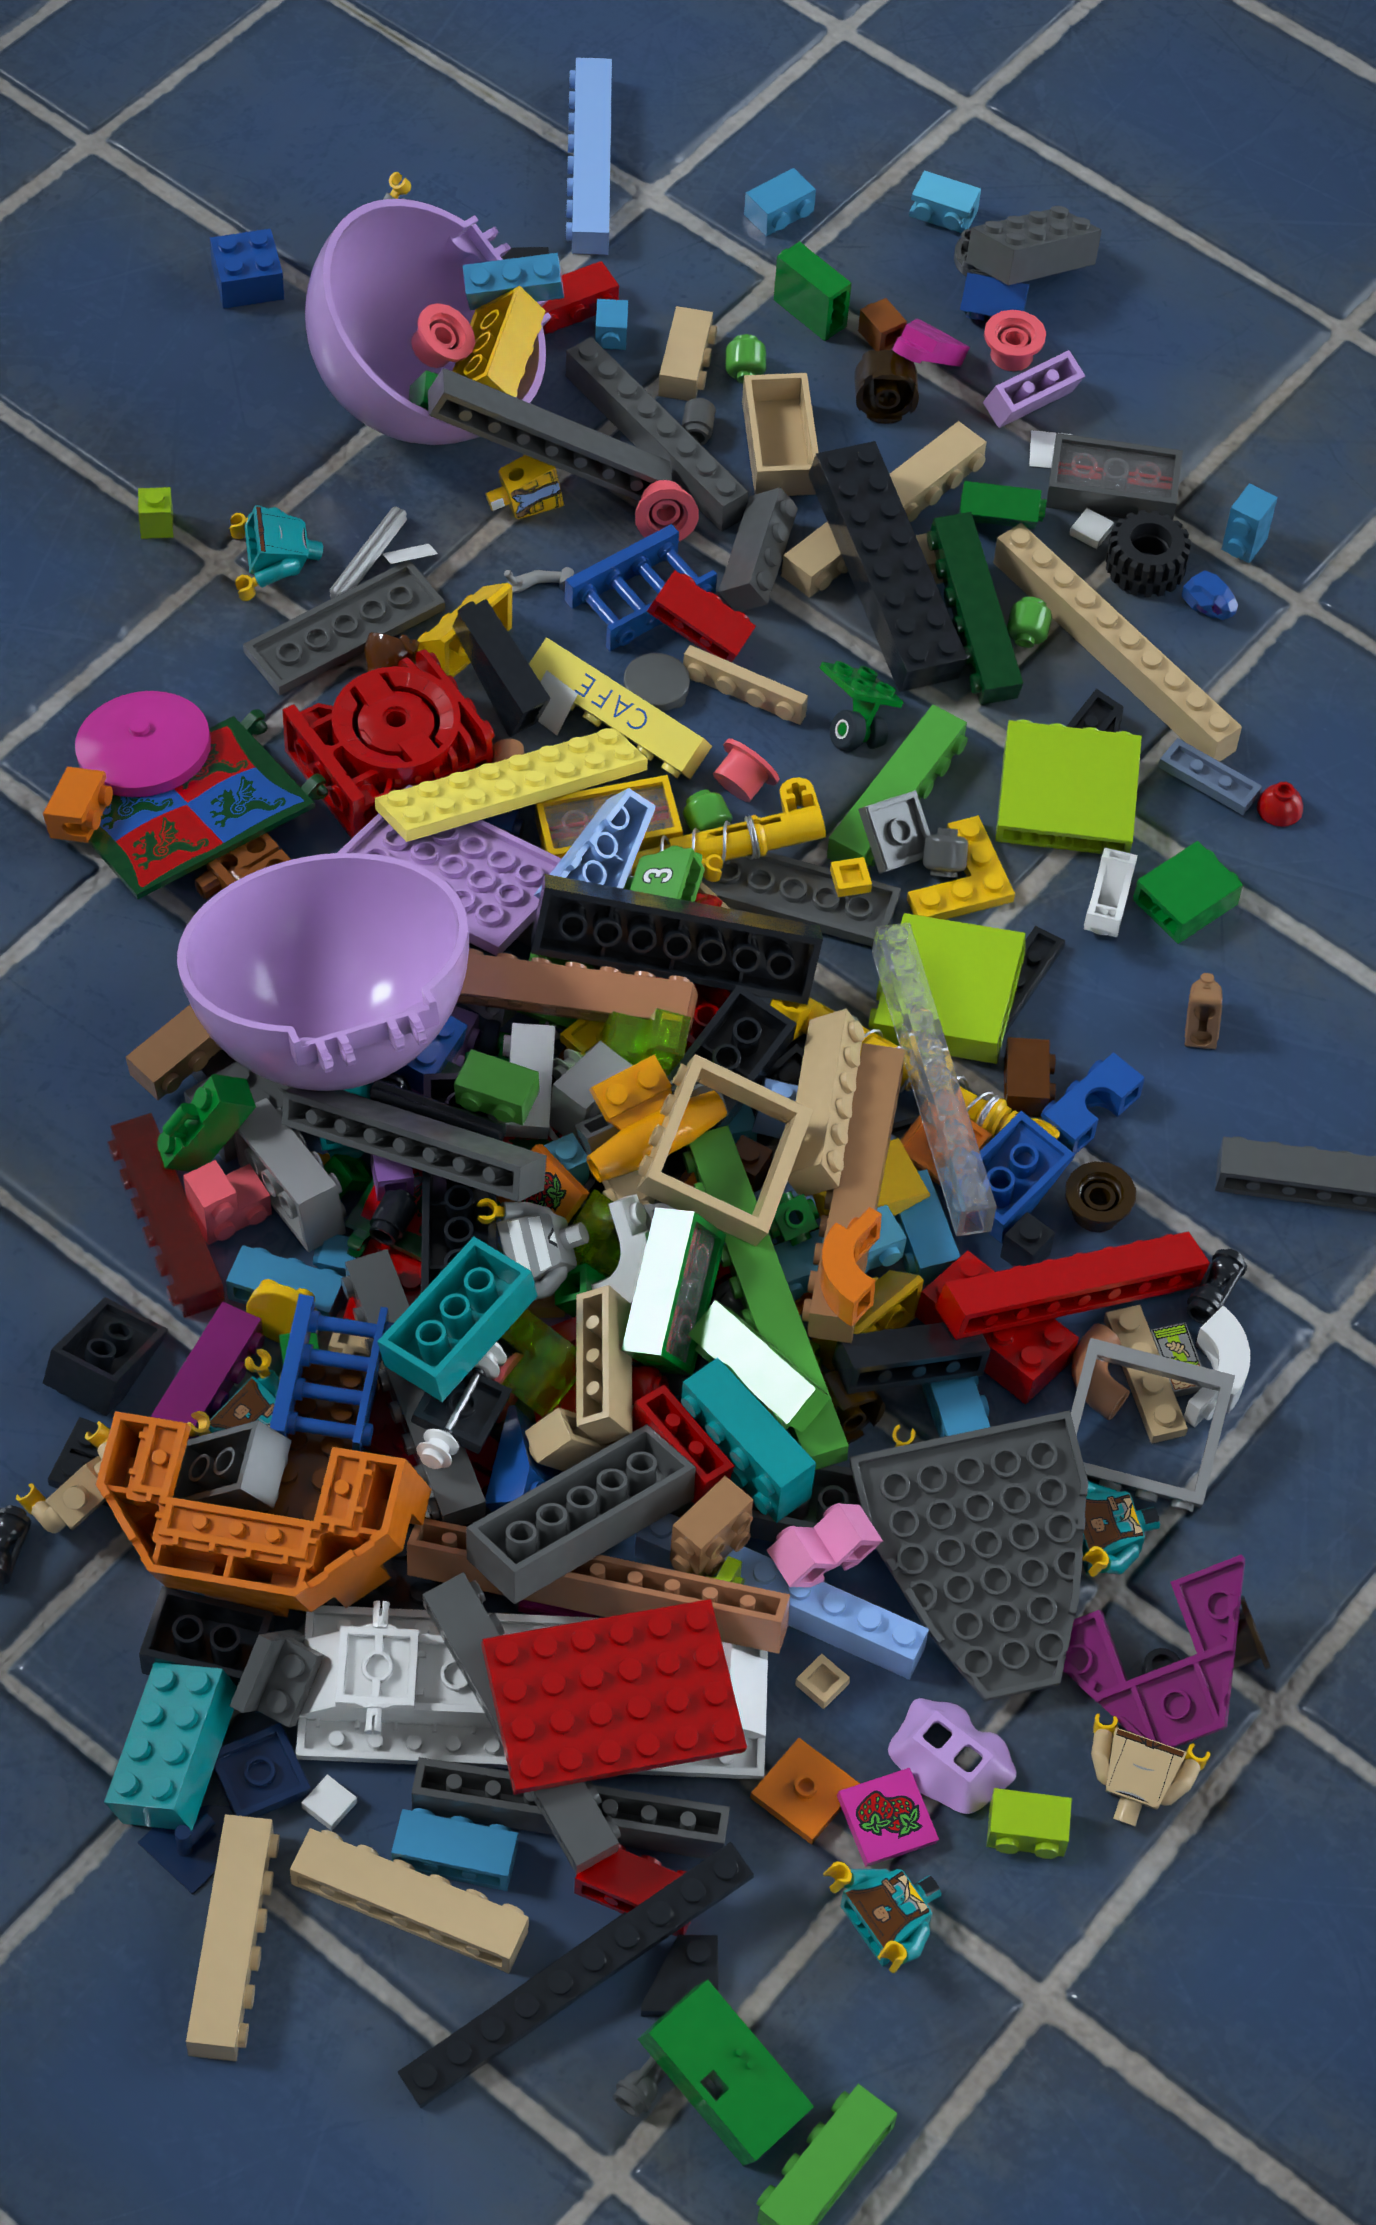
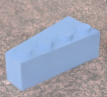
(608, 843)

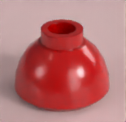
(1280, 805)

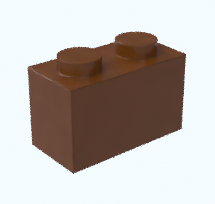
(1028, 1075)

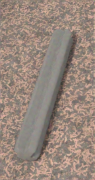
(370, 551)

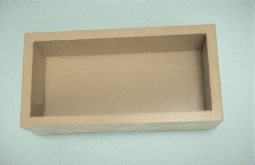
(780, 432)

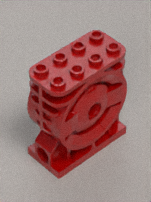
(394, 722)

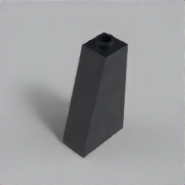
(500, 667)

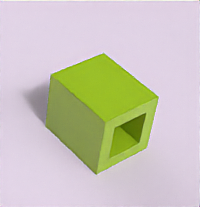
(155, 512)

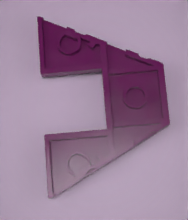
(1180, 1698)

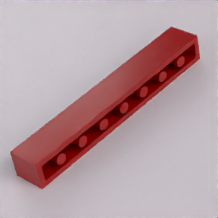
(1071, 1284)

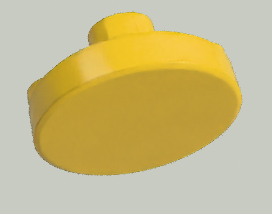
(275, 1307)

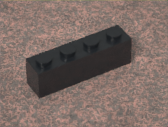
(908, 1357)

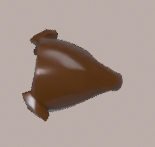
(387, 651)

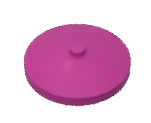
(144, 742)

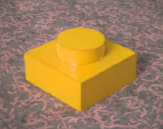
(850, 877)

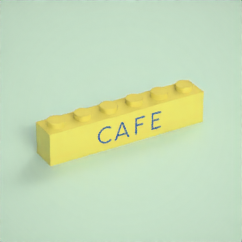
(623, 710)

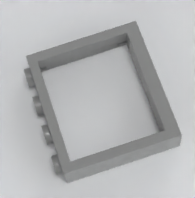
(1166, 1367)

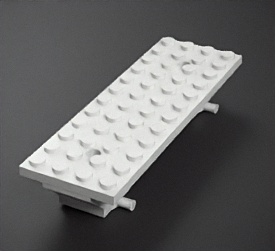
(399, 1696)

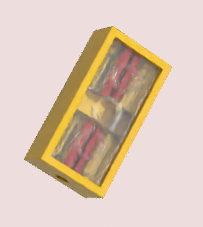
(566, 816)

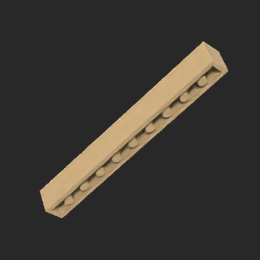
(1117, 644)

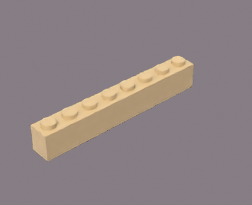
(918, 482)

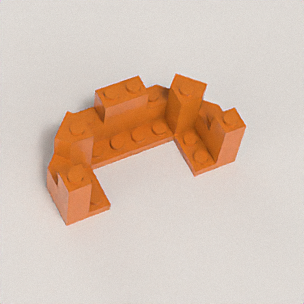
(252, 1554)

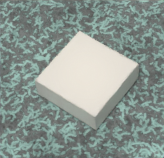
(1091, 528)
(329, 1802)

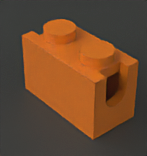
(77, 804)

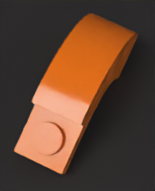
(842, 1282)

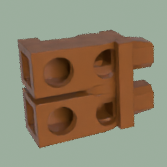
(239, 863)

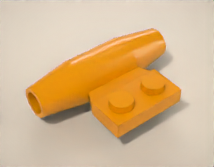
(633, 1106)

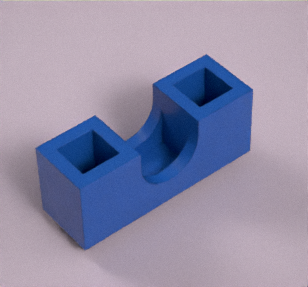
(1107, 1085)

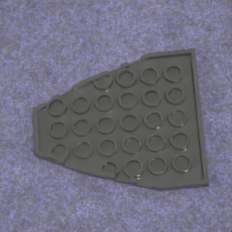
(986, 1544)

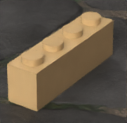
(601, 1366)

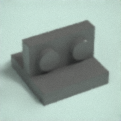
(278, 1677)

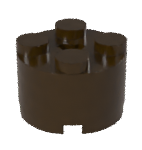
(886, 386)
(853, 1409)

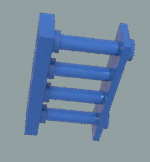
(623, 565)
(301, 1354)

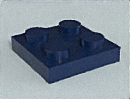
(261, 1773)

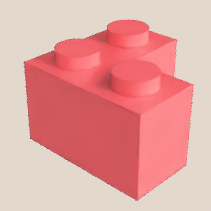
(226, 1201)

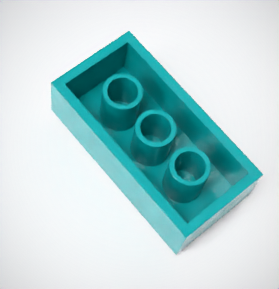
(457, 1319)
(763, 1452)
(172, 1746)

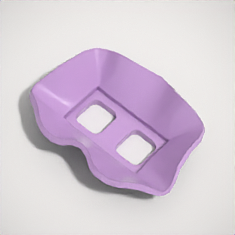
(935, 1768)

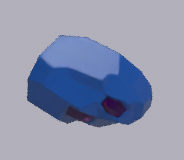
(1210, 596)

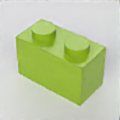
(1029, 1823)

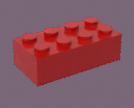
(1020, 1356)

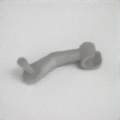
(529, 579)

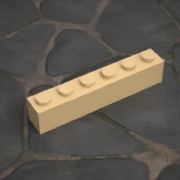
(827, 1088)
(410, 1899)
(230, 1938)

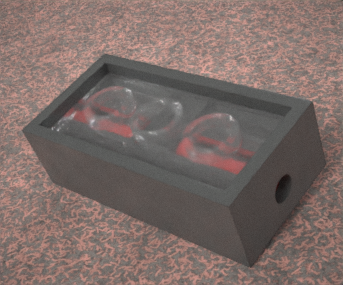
(1113, 477)

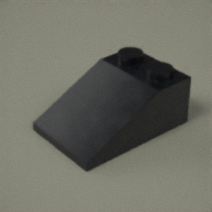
(103, 1356)

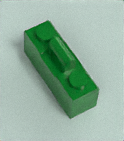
(206, 1124)

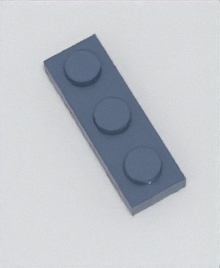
(1210, 776)

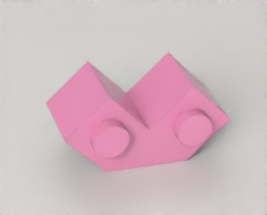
(838, 1539)

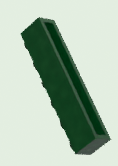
(975, 608)

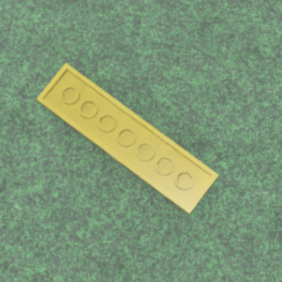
(510, 784)

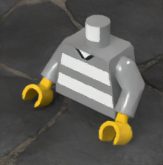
(537, 1241)

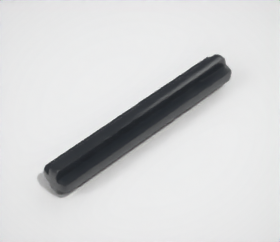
(435, 1109)

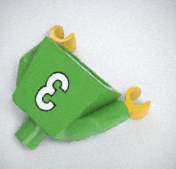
(674, 873)

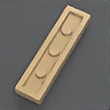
(745, 685)
(1151, 1392)

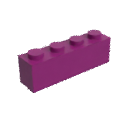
(212, 1366)

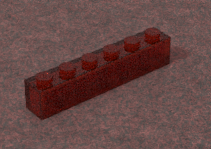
(167, 1217)

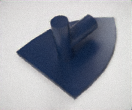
(187, 1853)

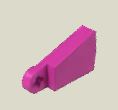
(926, 343)

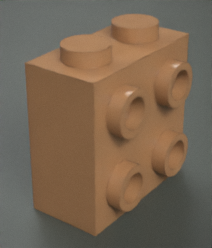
(711, 1530)

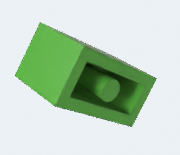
(496, 1087)

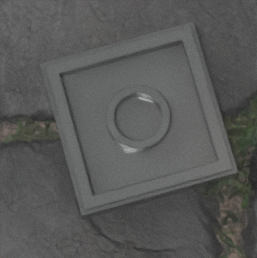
(895, 830)

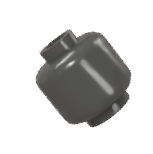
(945, 853)

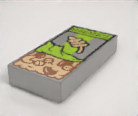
(1176, 1343)

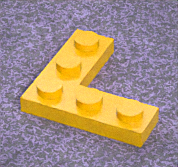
(981, 889)

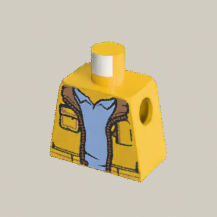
(527, 488)

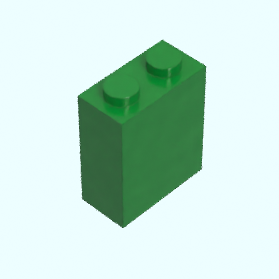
(812, 291)
(1002, 504)
(1188, 892)

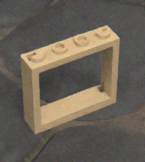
(687, 1198)

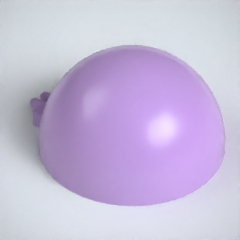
(366, 304)
(327, 967)

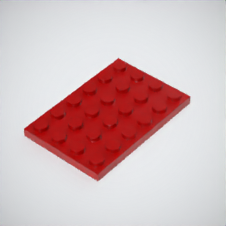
(613, 1696)

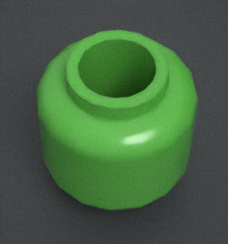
(745, 357)
(1029, 622)
(706, 811)

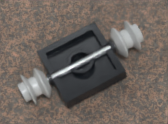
(464, 1415)

